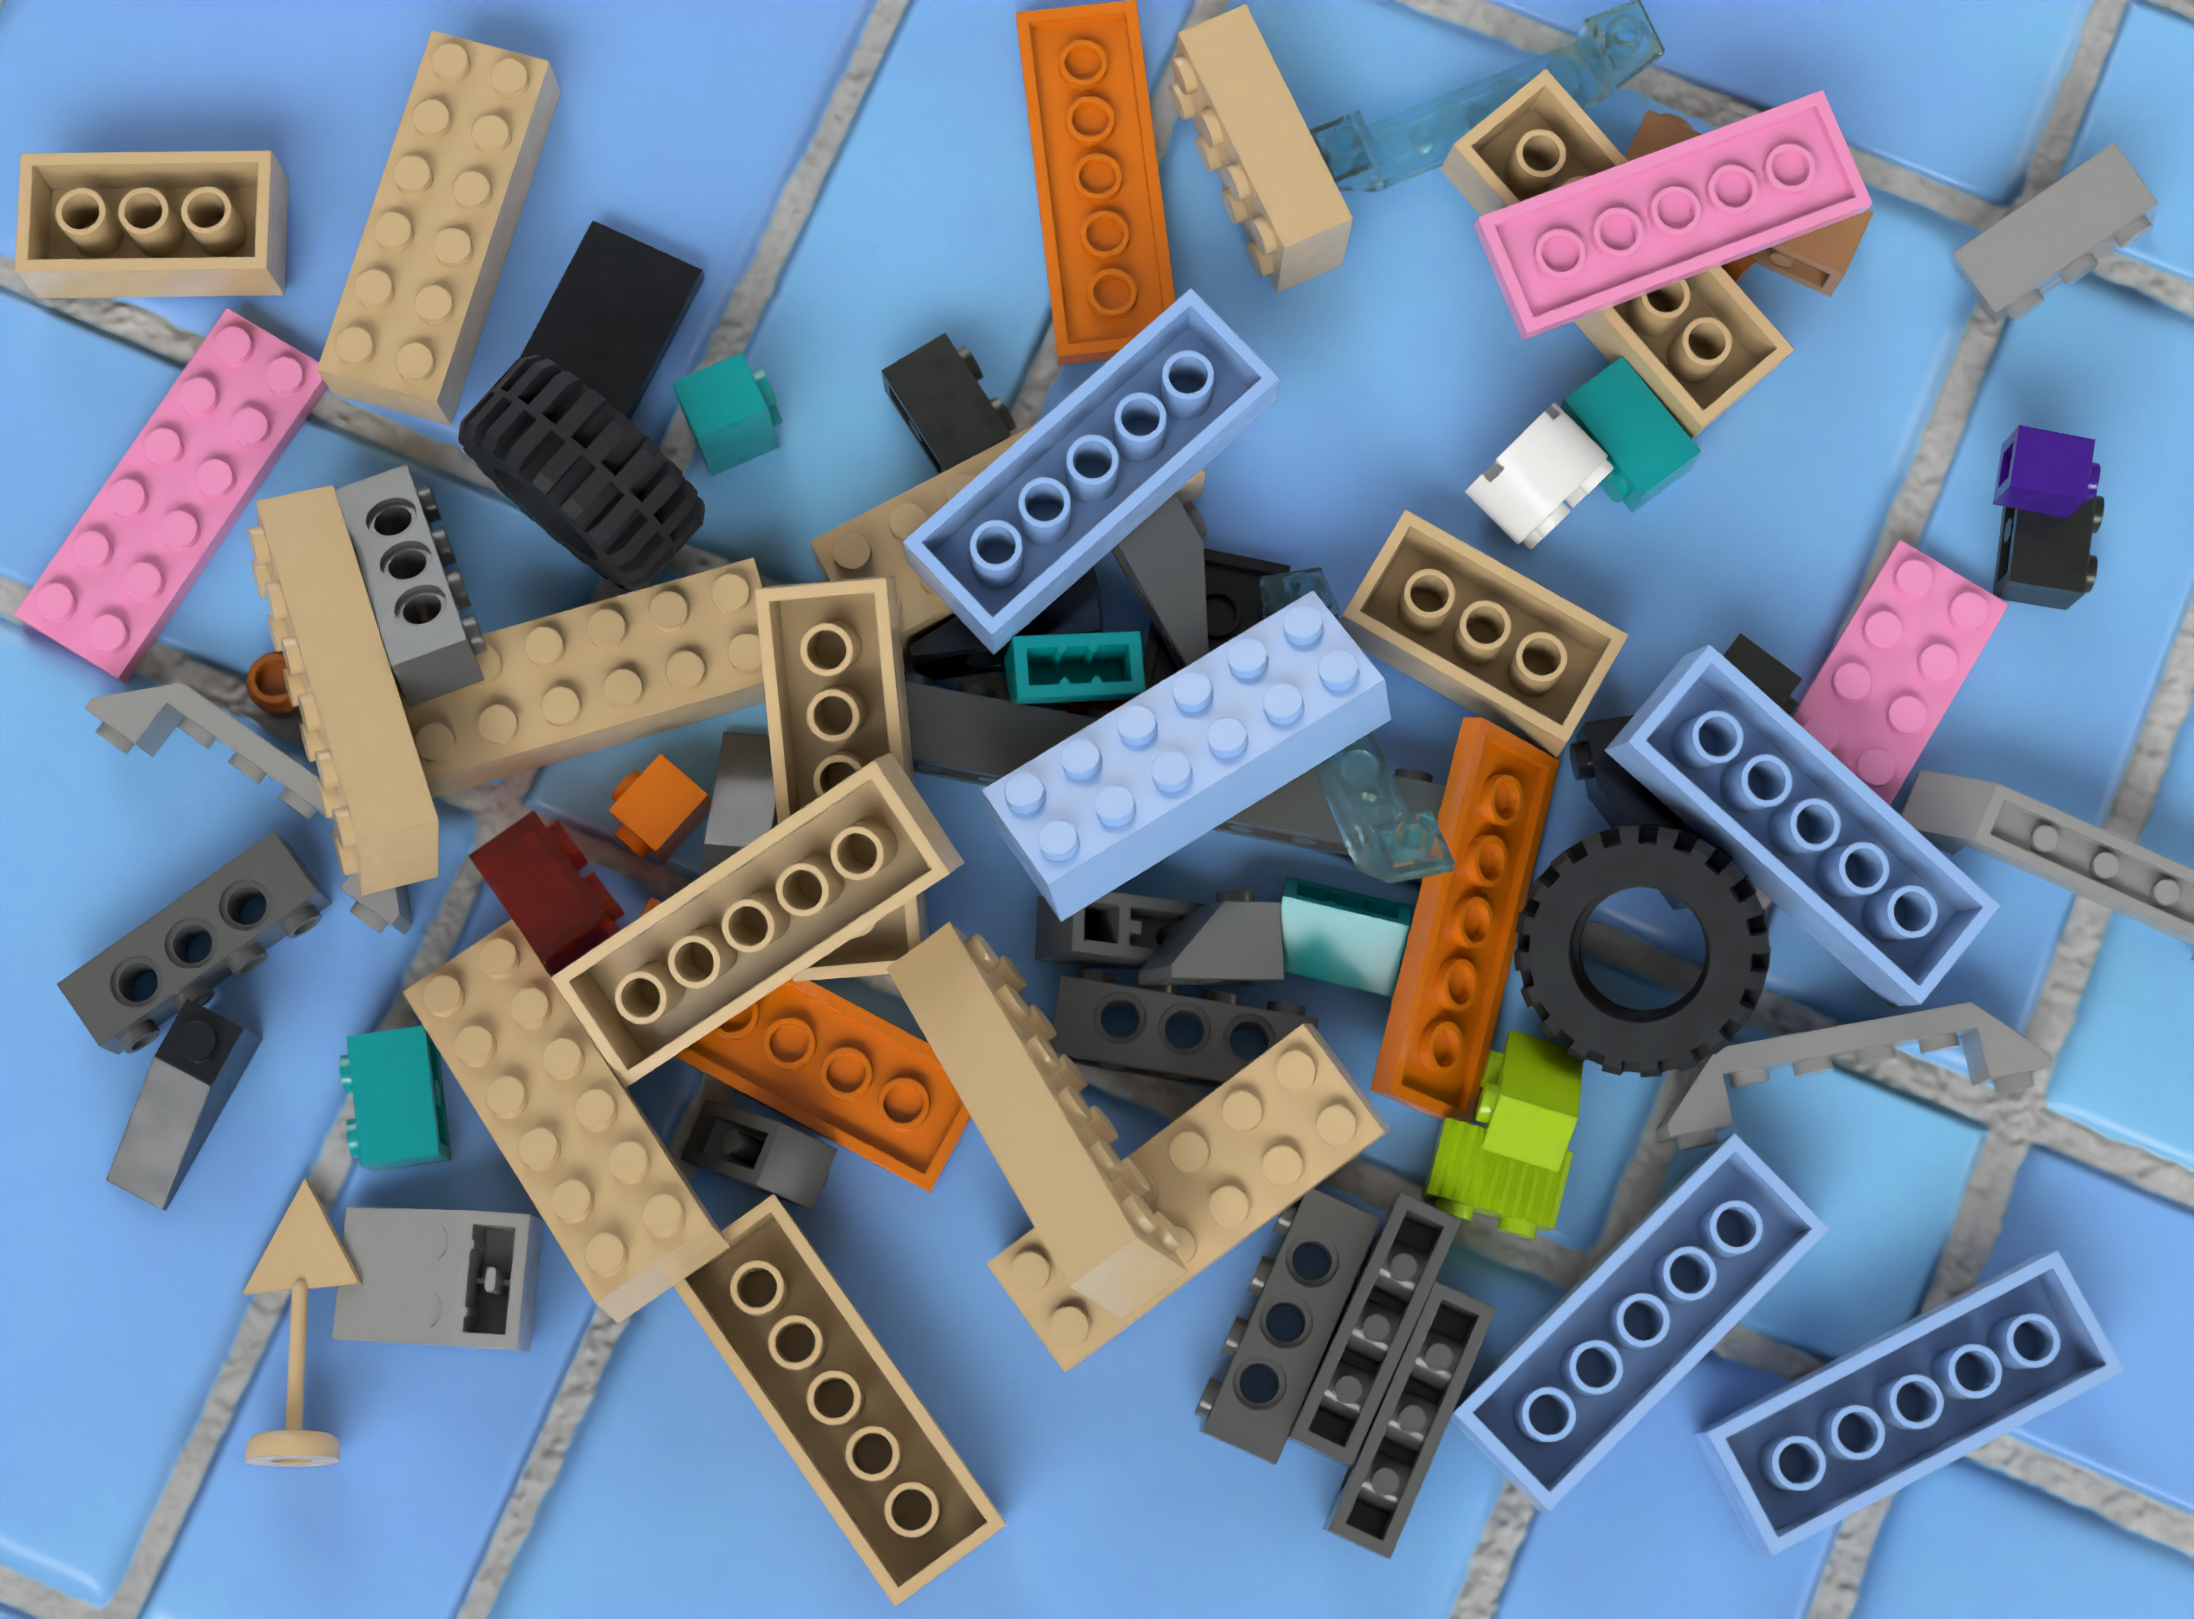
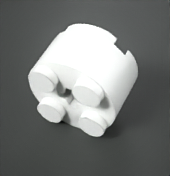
(1536, 474)

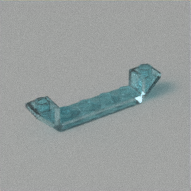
(1418, 139)
(1358, 782)

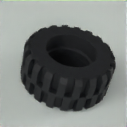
(582, 472)
(1626, 1037)

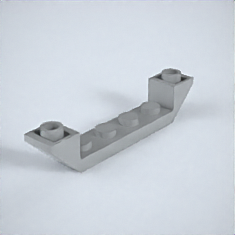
(152, 714)
(2055, 848)
(1990, 1050)

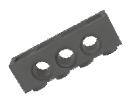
(409, 584)
(104, 985)
(1147, 1051)
(1344, 1237)
(1373, 1329)
(1409, 1421)

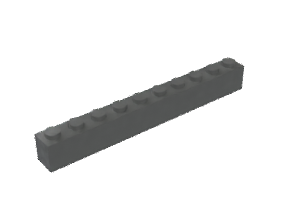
(984, 738)

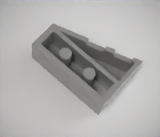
(2057, 235)

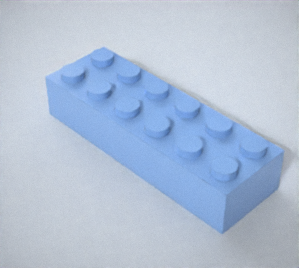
(1091, 470)
(1187, 754)
(1803, 828)
(1637, 1322)
(1907, 1403)

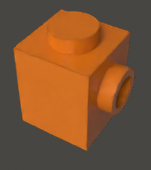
(658, 809)

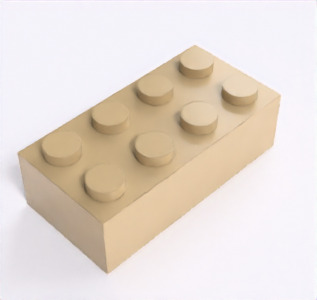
(1259, 150)
(152, 224)
(1481, 634)

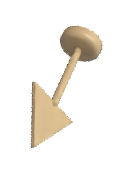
(299, 1257)

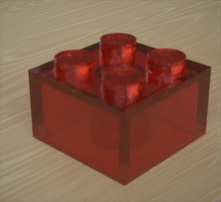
(544, 892)

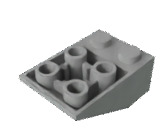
(440, 1278)

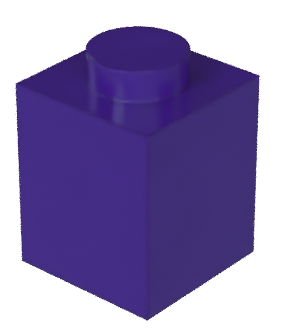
(2046, 472)

